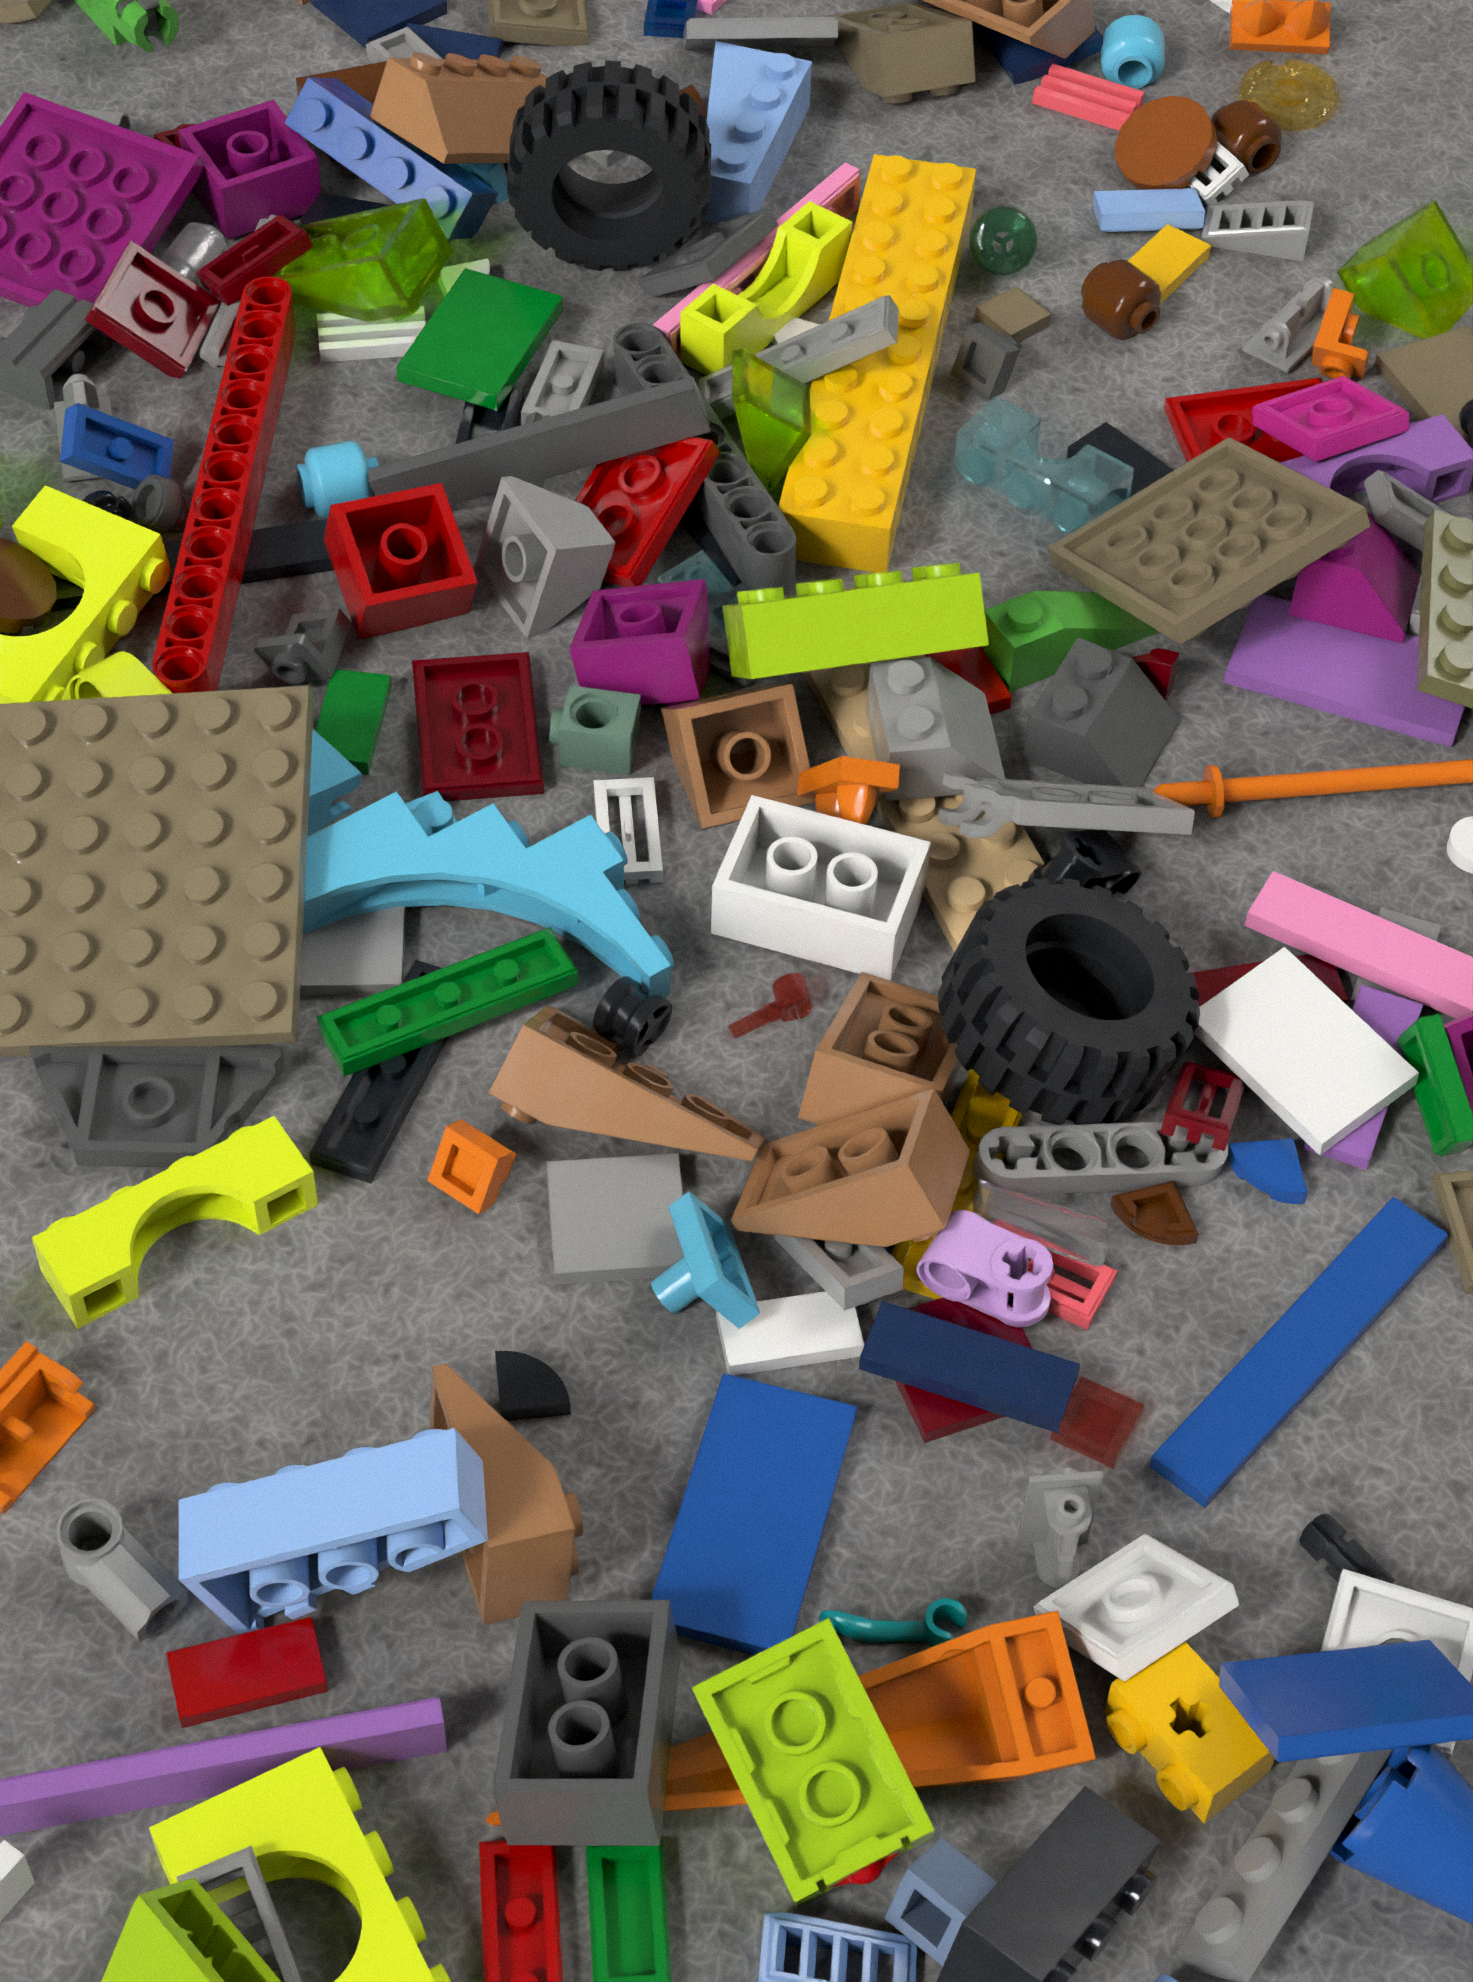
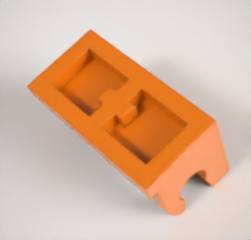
(36, 1417)

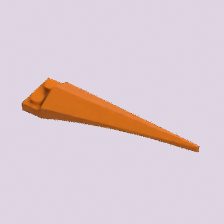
(956, 1714)

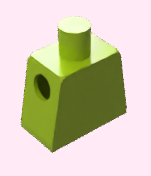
(183, 1937)

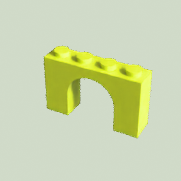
(105, 556)
(305, 1828)

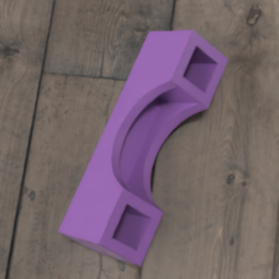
(1425, 458)

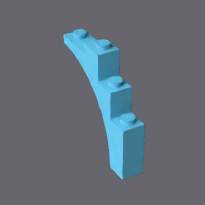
(483, 862)

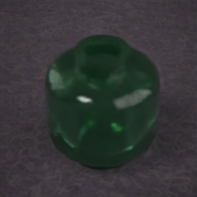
(1003, 219)

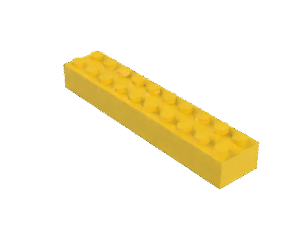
(868, 415)

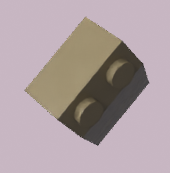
(907, 50)

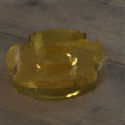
(1293, 94)

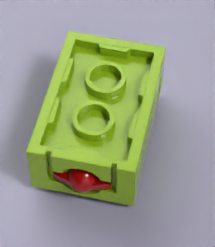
(814, 1763)

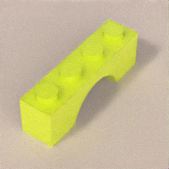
(798, 272)
(246, 1179)

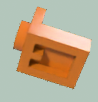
(1334, 339)

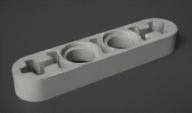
(1098, 1148)

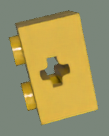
(1191, 1769)

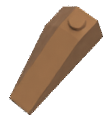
(573, 1081)

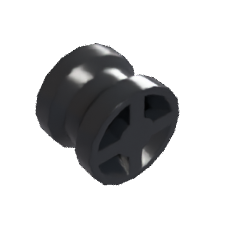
(632, 1015)

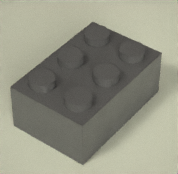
(588, 1723)

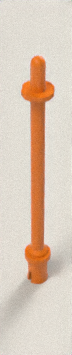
(1216, 791)

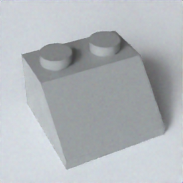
(929, 726)

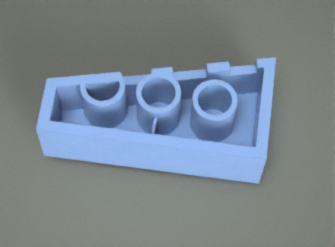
(330, 1526)

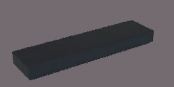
(374, 1107)

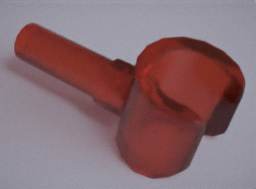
(788, 992)

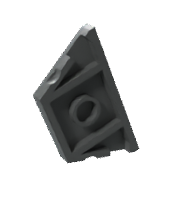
(152, 1100)

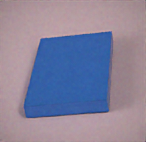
(1351, 1700)

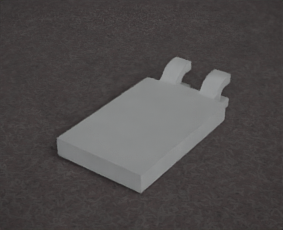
(1061, 806)

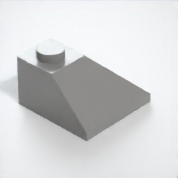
(541, 554)

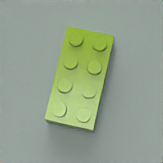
(856, 624)

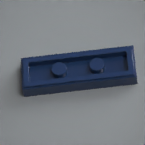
(969, 1366)

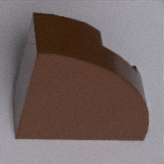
(1157, 1213)

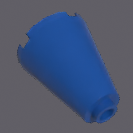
(1416, 1830)

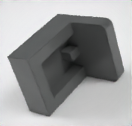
(308, 647)

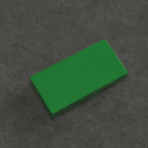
(354, 714)
(1438, 1086)
(628, 1914)

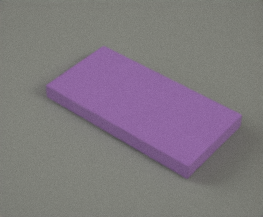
(1338, 672)

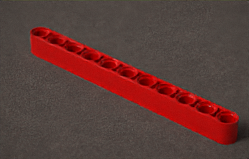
(227, 491)

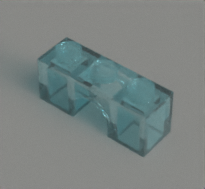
(1001, 453)

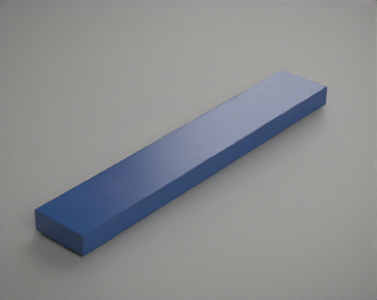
(1297, 1352)

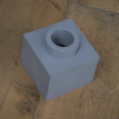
(937, 1898)

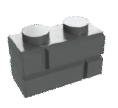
(49, 349)

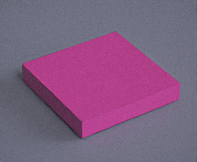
(1330, 418)

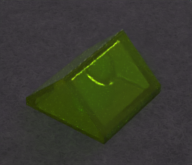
(771, 415)

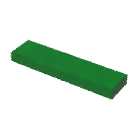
(447, 1001)

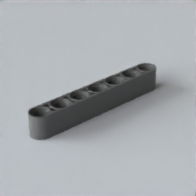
(731, 496)

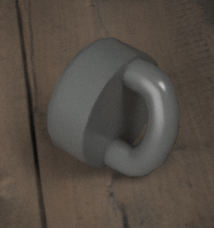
(159, 505)

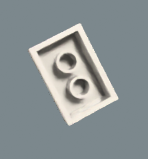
(820, 887)

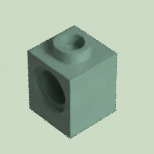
(597, 729)

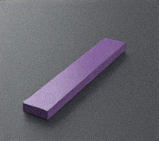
(215, 1765)

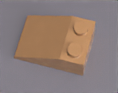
(879, 1050)
(860, 1177)
(527, 1513)

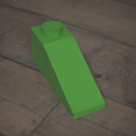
(1040, 627)

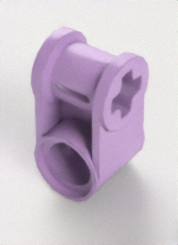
(984, 1263)

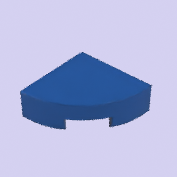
(1270, 1167)

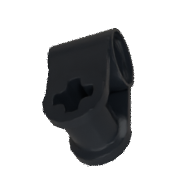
(1093, 860)

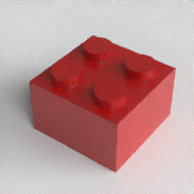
(399, 560)

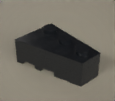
(1057, 1899)

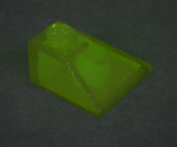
(1413, 274)

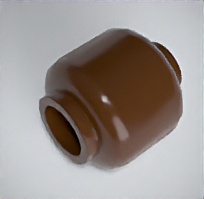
(1248, 134)
(1121, 299)

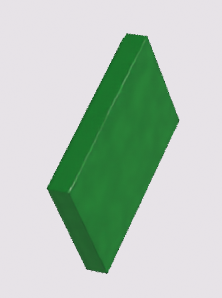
(480, 339)

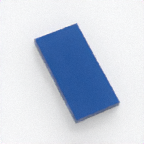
(754, 1514)

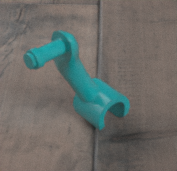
(892, 1631)

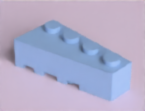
(752, 121)

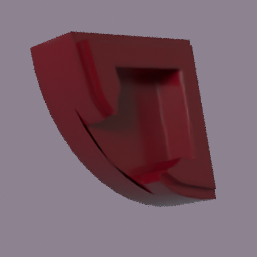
(1160, 669)

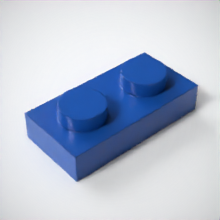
(113, 447)

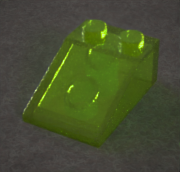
(370, 262)

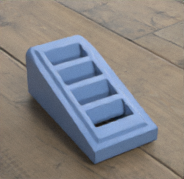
(814, 1933)

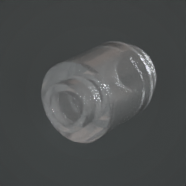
(193, 249)

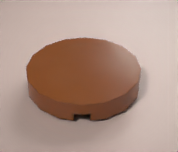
(1165, 143)

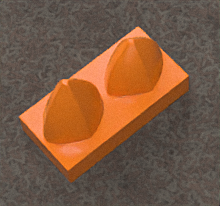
(1280, 26)
(848, 786)

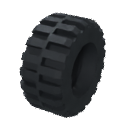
(615, 112)
(1038, 1048)

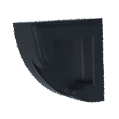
(529, 1388)

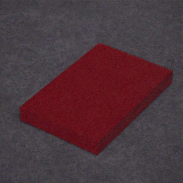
(477, 727)

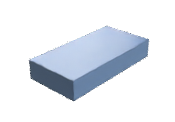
(1148, 209)

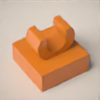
(470, 1166)

